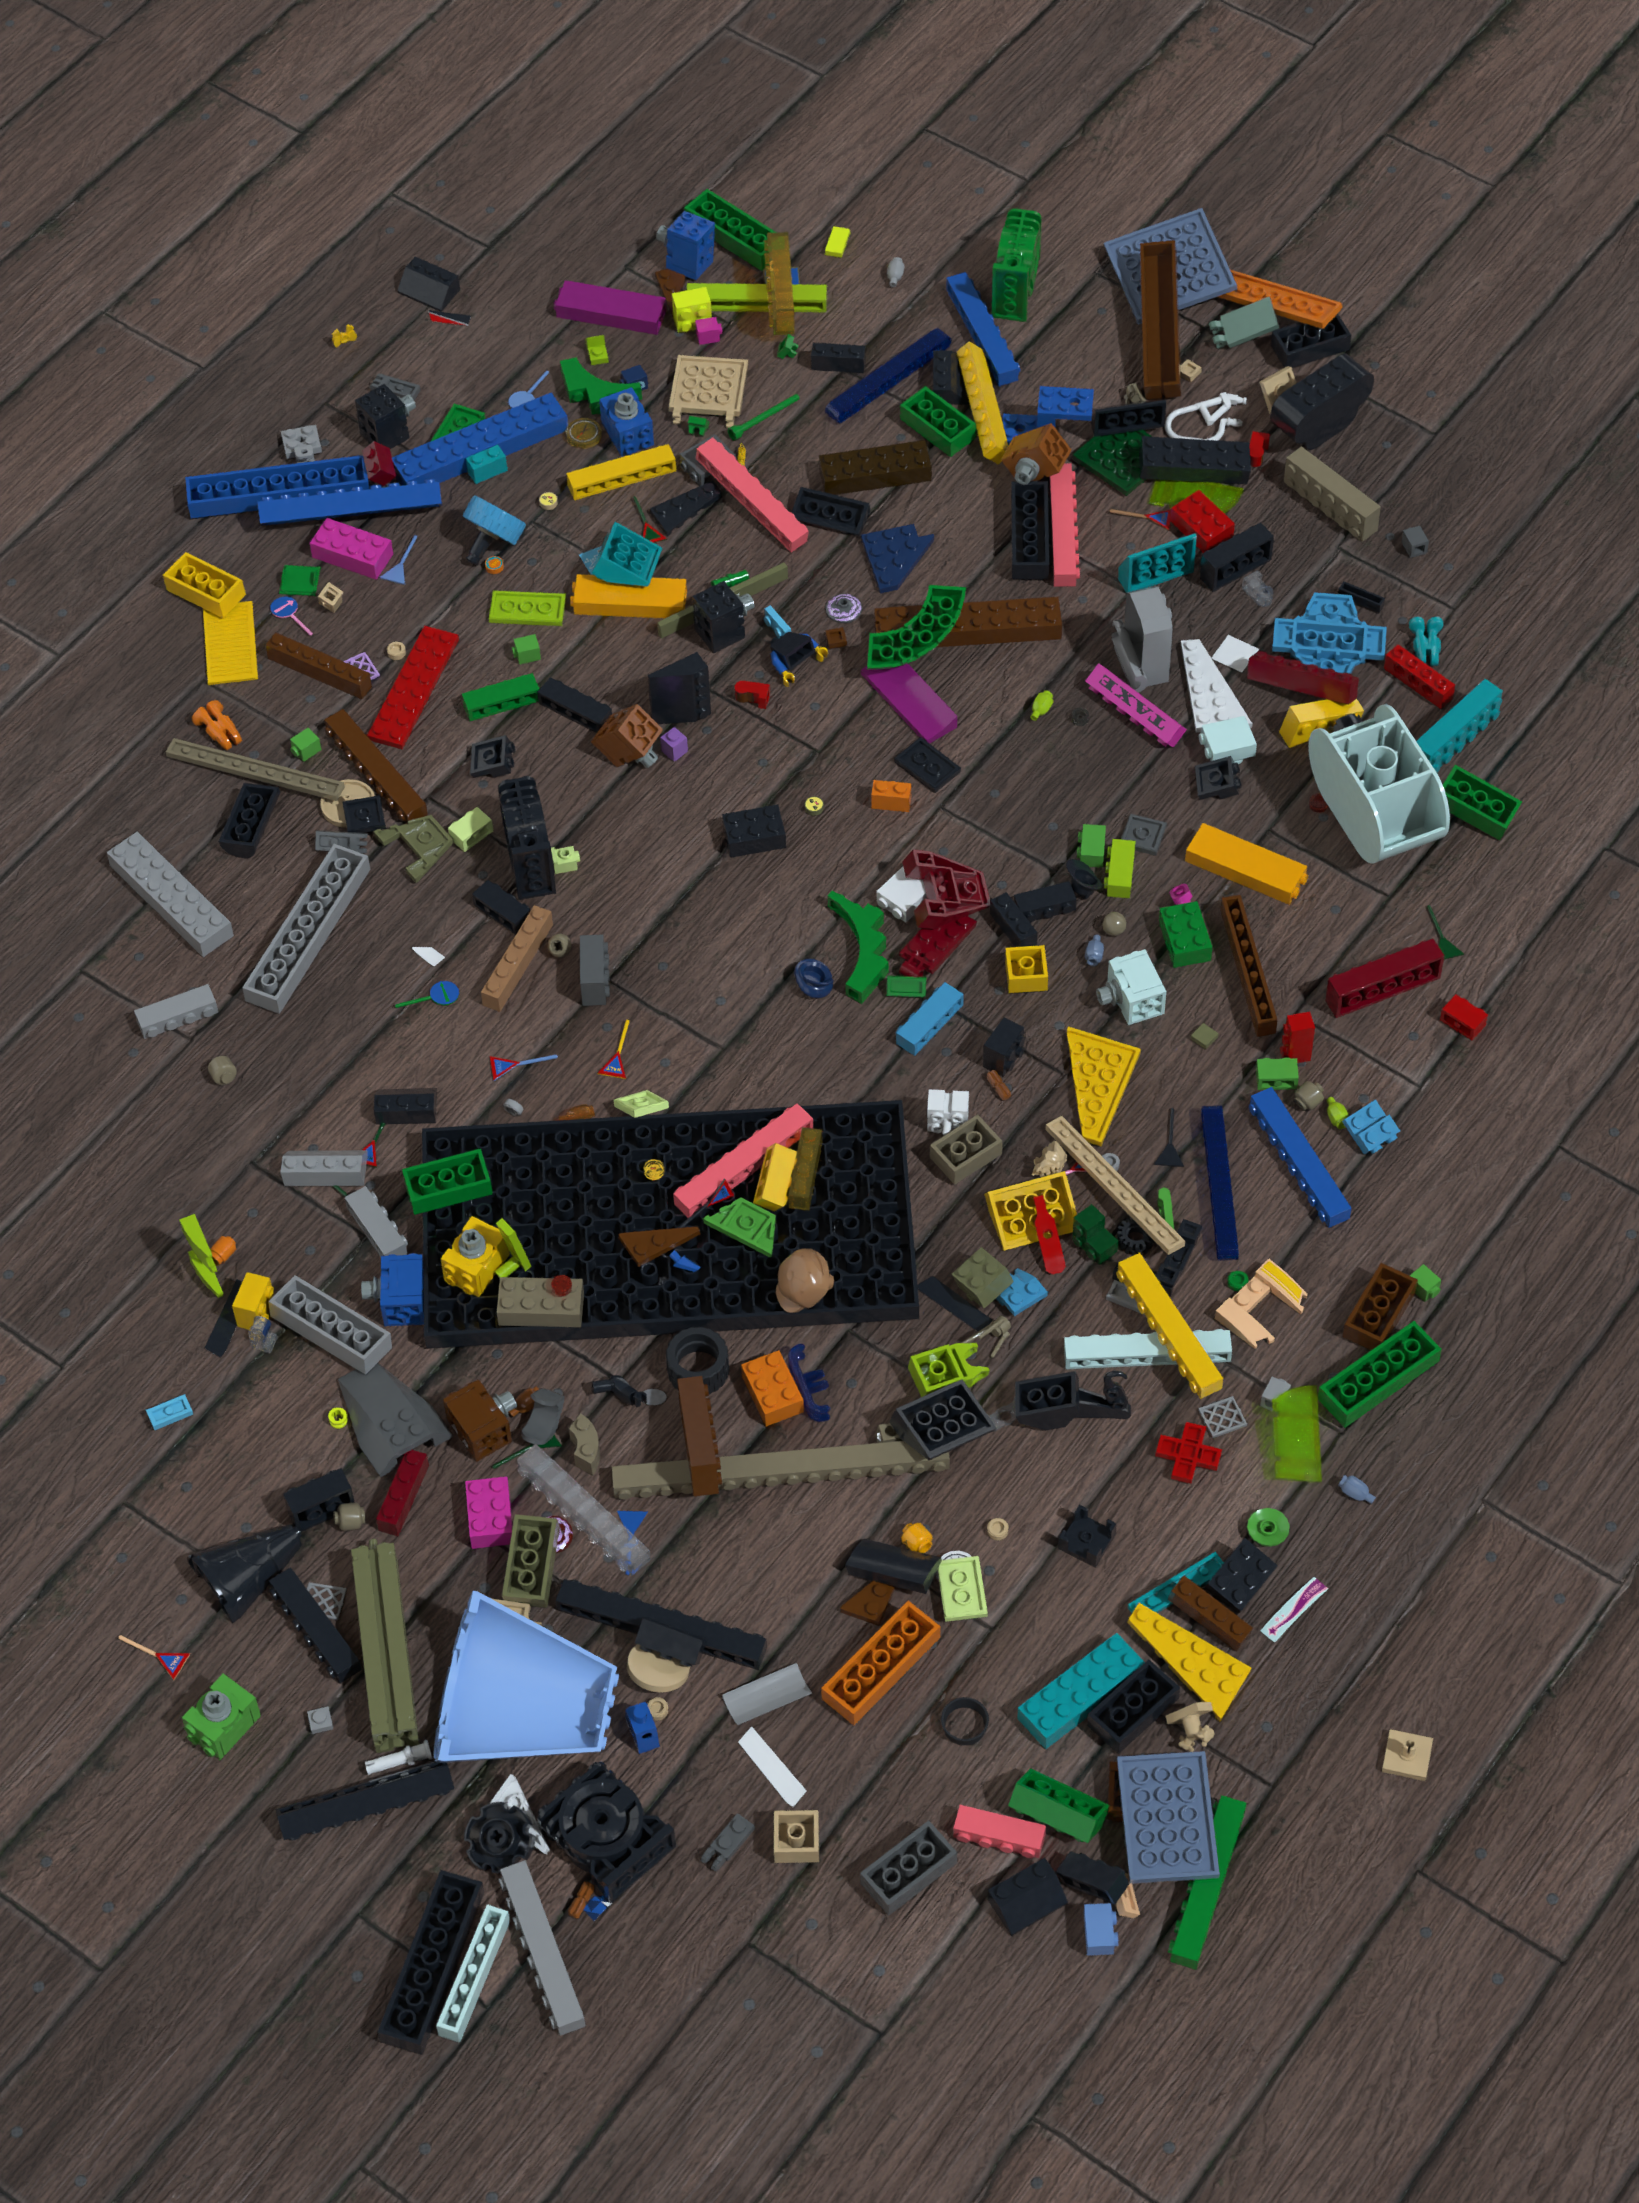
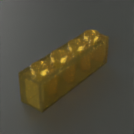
(805, 1168)

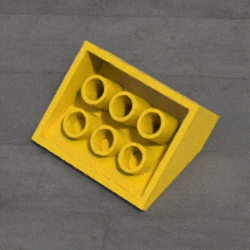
(1015, 1210)

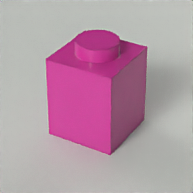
(708, 330)

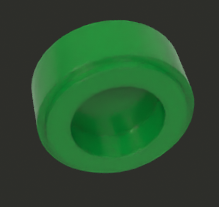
(1237, 1280)

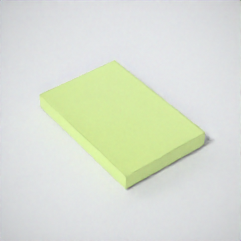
(962, 1589)

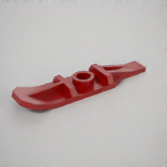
(1051, 1247)

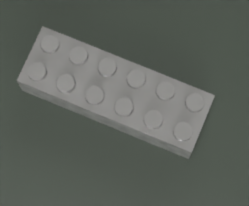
(330, 1324)

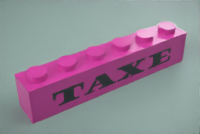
(1135, 705)

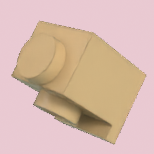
(330, 597)

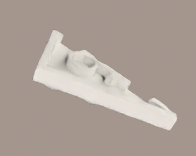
(513, 1795)

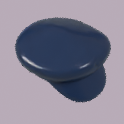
(813, 978)

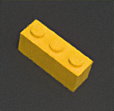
(775, 1177)

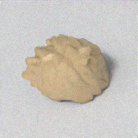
(1051, 1161)

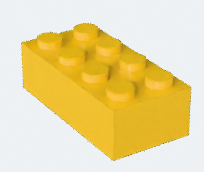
(204, 585)

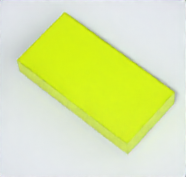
(837, 242)

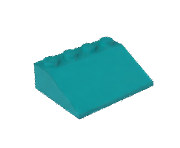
(626, 557)
(1158, 564)

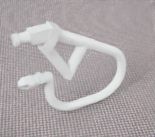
(1224, 399)

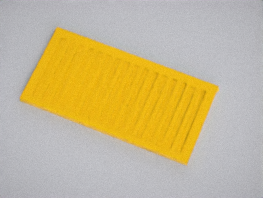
(231, 645)

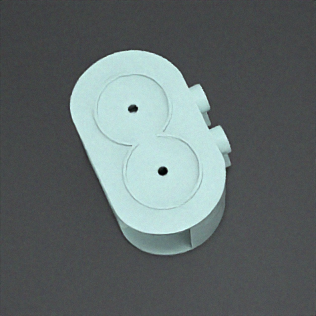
(1379, 786)

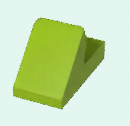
(597, 349)

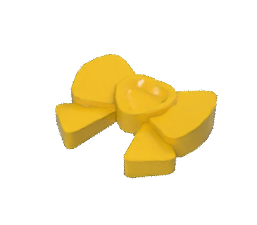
(343, 337)

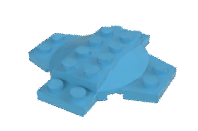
(1330, 635)

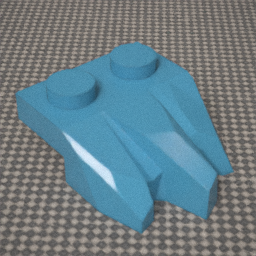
(1022, 1292)

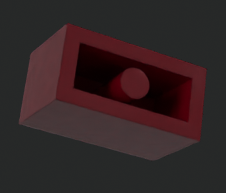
(379, 463)

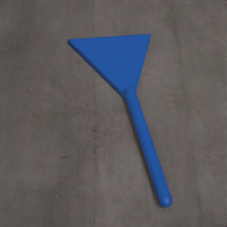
(631, 1521)

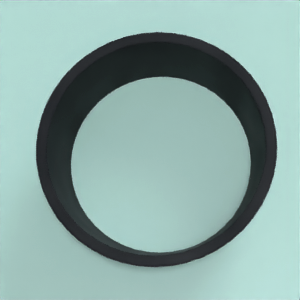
(965, 1702)

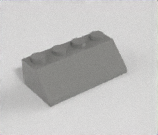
(324, 1168)

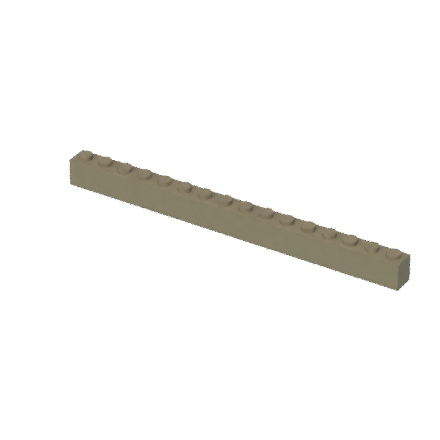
(778, 1468)

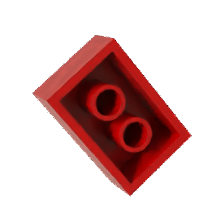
(1201, 516)

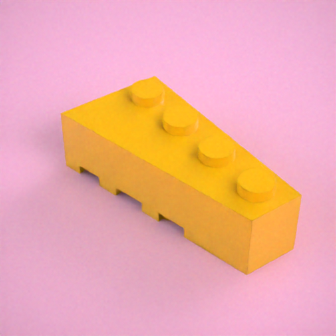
(1307, 717)

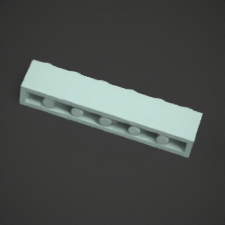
(473, 1973)

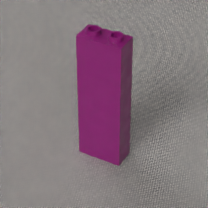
(610, 307)

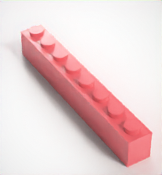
(752, 494)
(1063, 527)
(743, 1160)

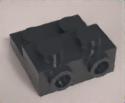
(492, 757)
(1218, 778)

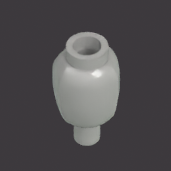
(895, 271)

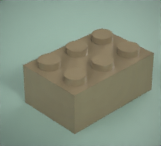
(966, 1149)

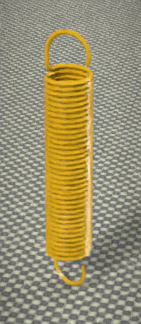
(741, 455)

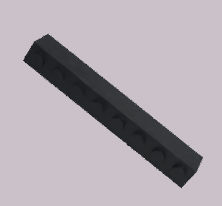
(364, 1799)

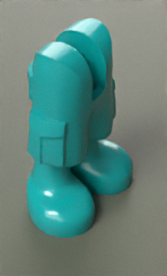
(1427, 646)

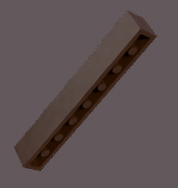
(375, 767)
(1248, 966)

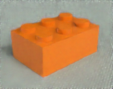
(772, 1388)

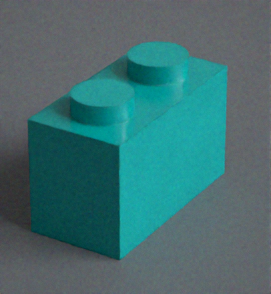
(486, 464)

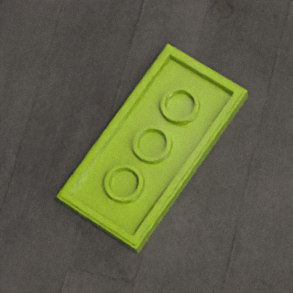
(527, 608)

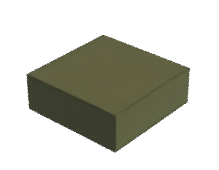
(1204, 1036)

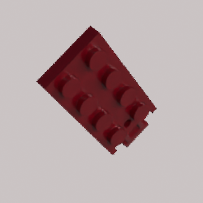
(933, 946)

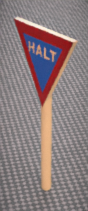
(171, 1661)

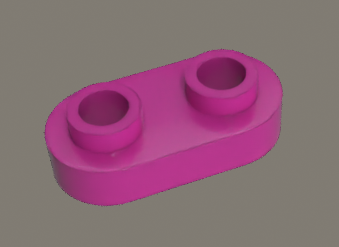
(1181, 894)

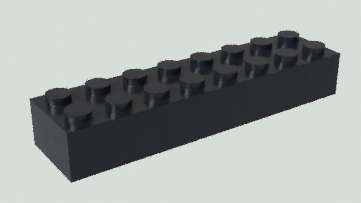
(431, 1962)

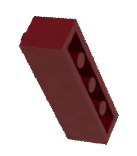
(402, 1492)

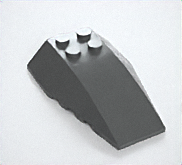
(389, 1417)

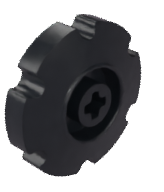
(486, 1829)

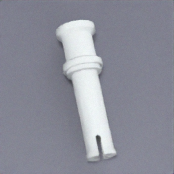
(408, 1755)

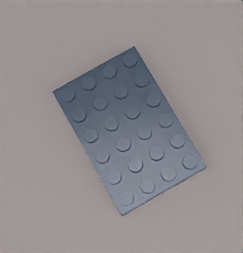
(1167, 1817)

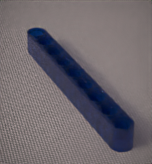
(887, 376)
(1219, 1183)

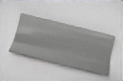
(766, 1694)

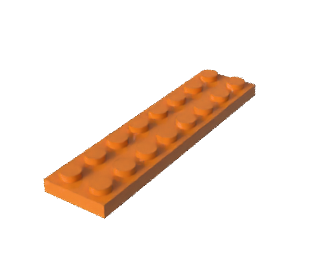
(1285, 300)

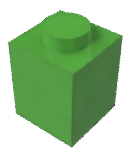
(526, 649)
(305, 744)
(1428, 1283)

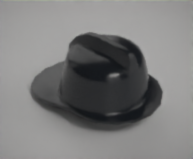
(1082, 878)

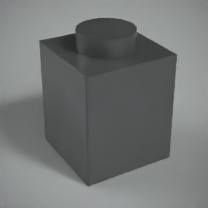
(1415, 541)

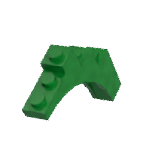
(865, 925)

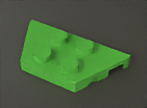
(746, 1224)

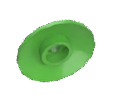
(1268, 1519)

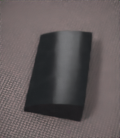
(831, 511)
(893, 1565)

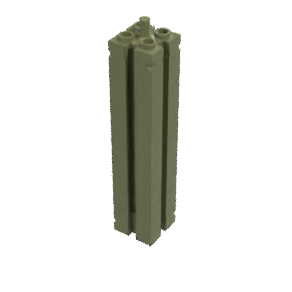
(384, 1646)

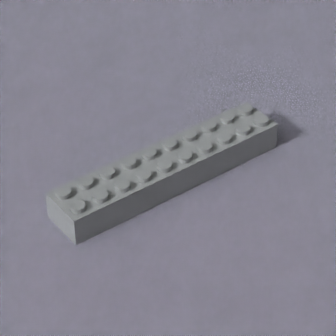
(306, 928)

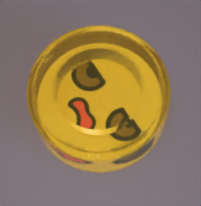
(654, 1169)

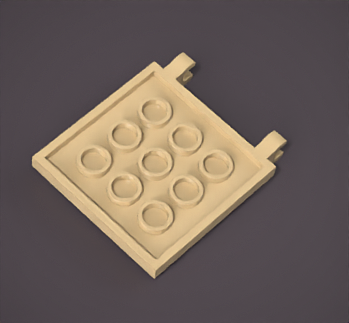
(708, 387)

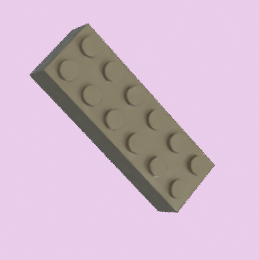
(1332, 494)

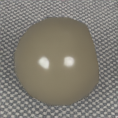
(1114, 924)
(559, 945)

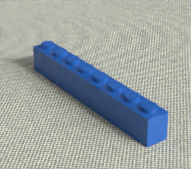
(982, 328)
(1300, 1157)

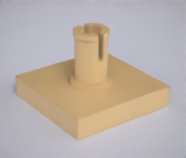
(1276, 384)
(1407, 1755)

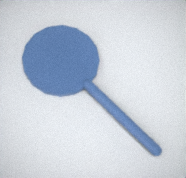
(522, 396)

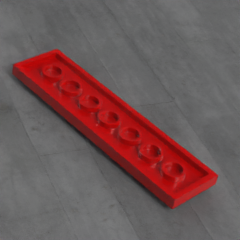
(413, 687)

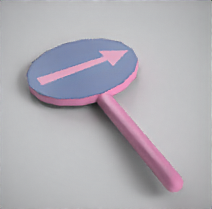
(285, 607)

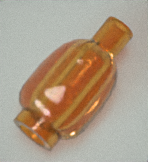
(579, 1112)

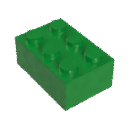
(1185, 934)

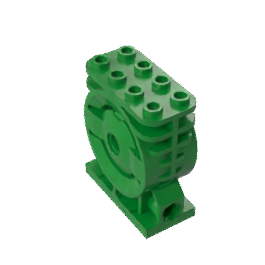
(1016, 265)

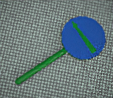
(441, 993)

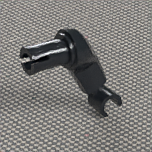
(621, 1390)

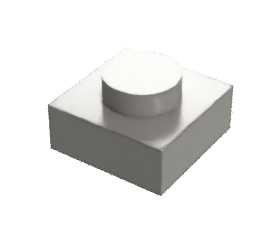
(320, 1720)

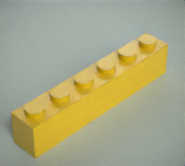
(621, 472)

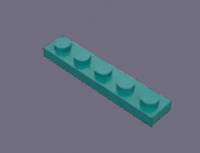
(1198, 1573)

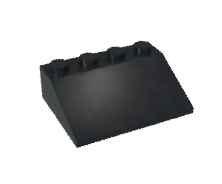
(680, 691)
(942, 1420)

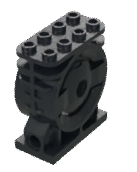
(526, 837)
(612, 1862)

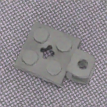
(304, 450)

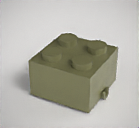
(982, 1278)

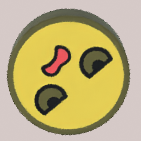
(814, 806)

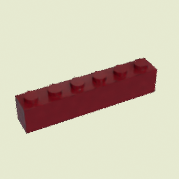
(1303, 677)

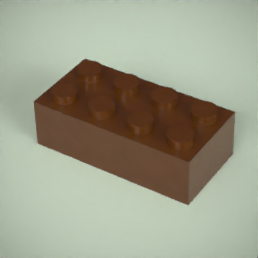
(1380, 1307)

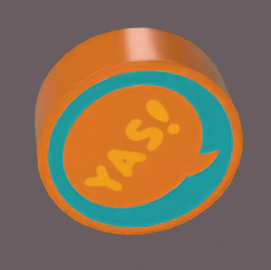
(494, 565)

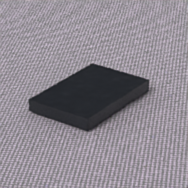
(927, 765)

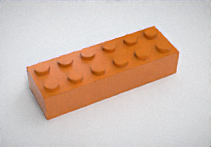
(880, 1662)

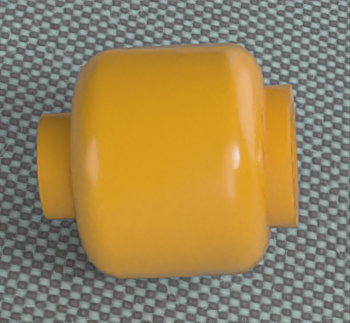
(916, 1537)

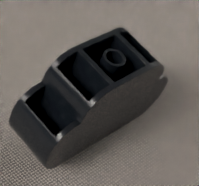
(1323, 402)

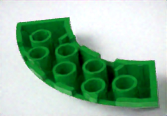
(921, 632)

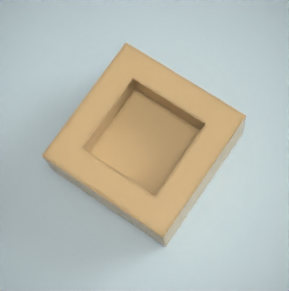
(1190, 370)

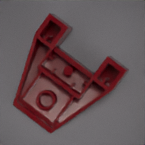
(950, 888)

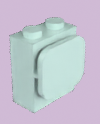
(1227, 739)

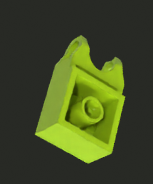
(945, 1366)

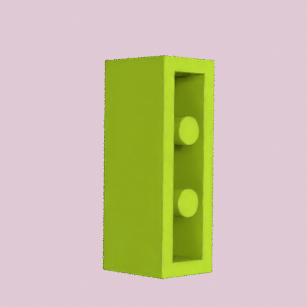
(1120, 868)

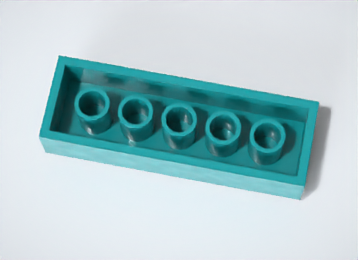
(1461, 724)
(1078, 1691)

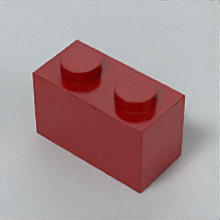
(1464, 1017)

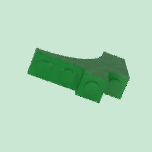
(584, 386)

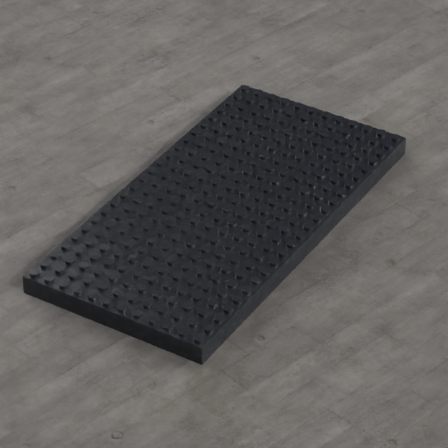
(584, 1182)

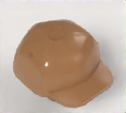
(803, 1280)

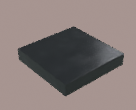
(364, 814)

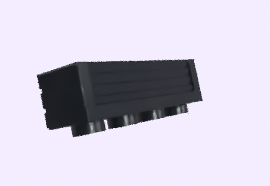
(1362, 597)

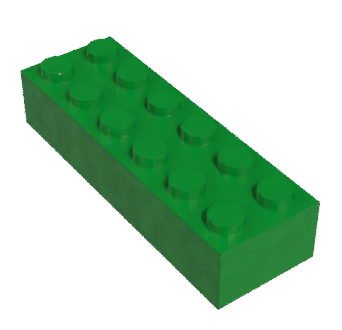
(733, 227)
(1379, 1374)

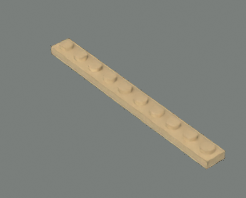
(1115, 1185)

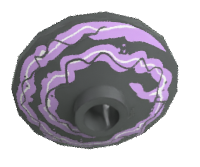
(843, 608)

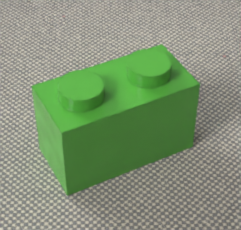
(1092, 845)
(1277, 1073)

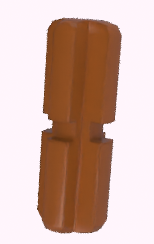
(996, 1082)
(579, 1903)

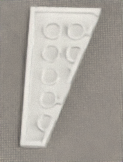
(1208, 691)

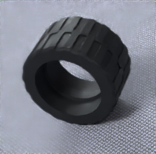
(698, 1340)

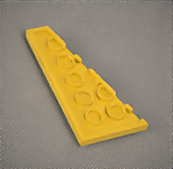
(1198, 1664)

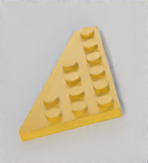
(1100, 1079)

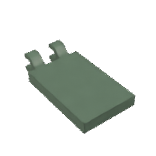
(1245, 323)

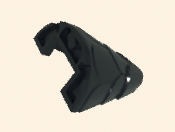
(244, 1566)

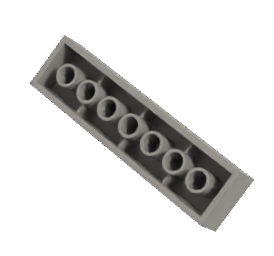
(170, 894)

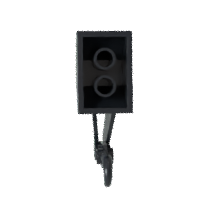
(1058, 1399)

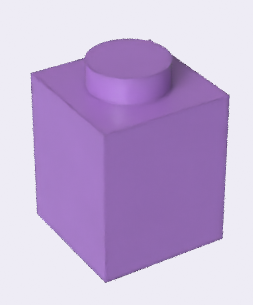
(674, 744)

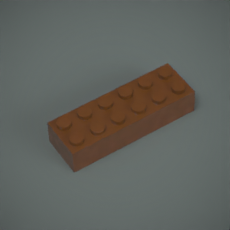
(699, 1436)

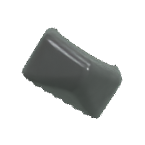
(544, 1416)

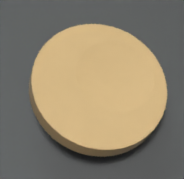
(334, 811)
(654, 1671)

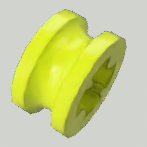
(342, 1422)

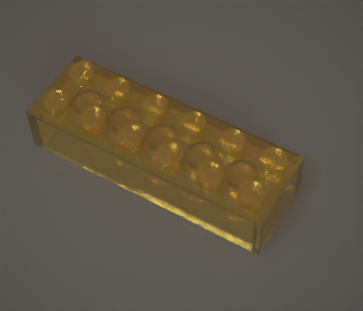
(779, 283)

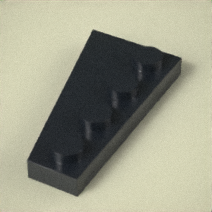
(682, 507)

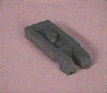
(728, 1841)

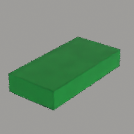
(906, 986)

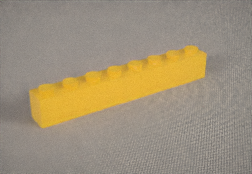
(983, 402)
(1170, 1326)

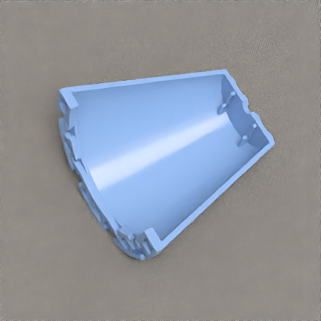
(520, 1690)

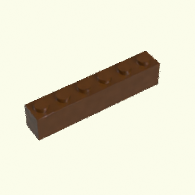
(318, 665)

